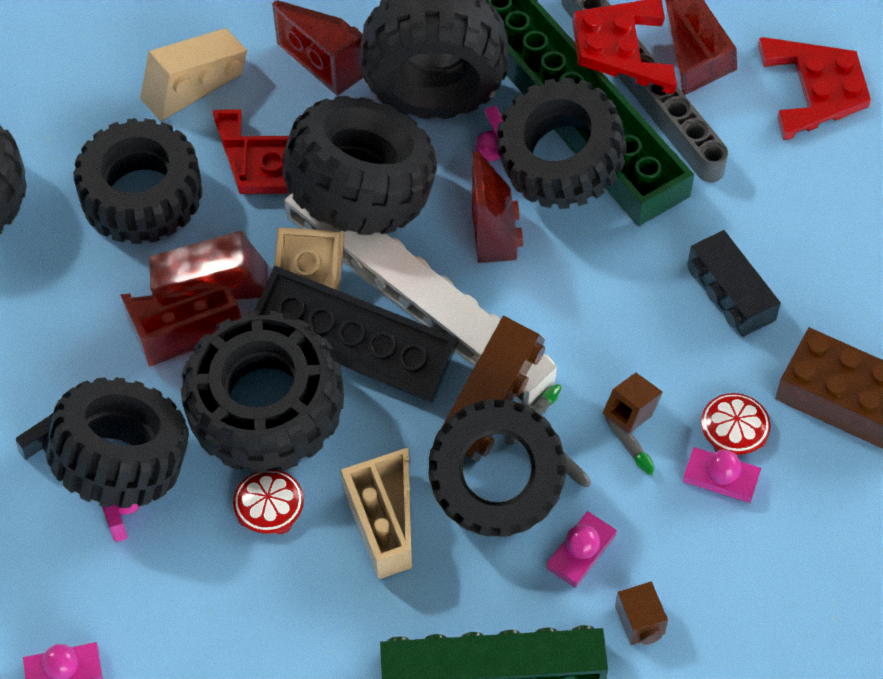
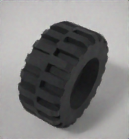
(555, 107)
(129, 149)
(546, 460)
(109, 470)

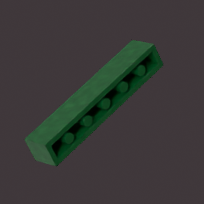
(507, 655)

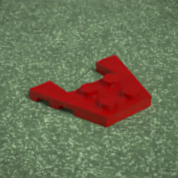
(609, 42)
(829, 80)
(252, 159)

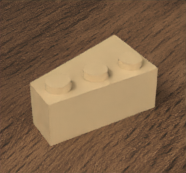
(190, 70)
(381, 508)

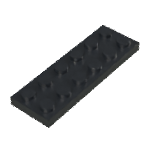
(363, 334)

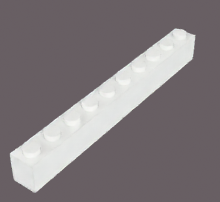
(424, 295)

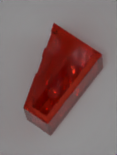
(216, 260)

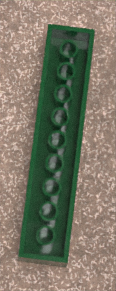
(542, 51)

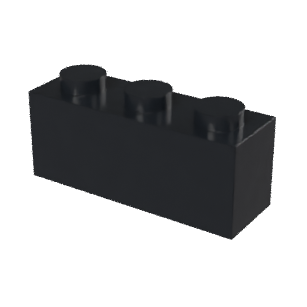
(733, 283)

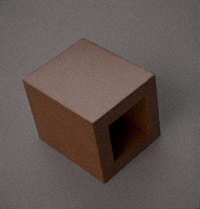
(632, 402)
(641, 614)

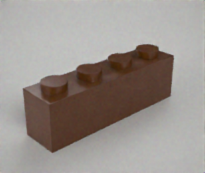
(500, 373)

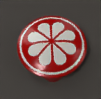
(735, 423)
(268, 502)

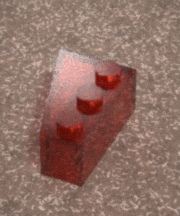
(699, 44)
(177, 321)

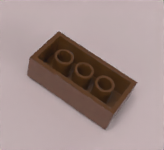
(836, 386)

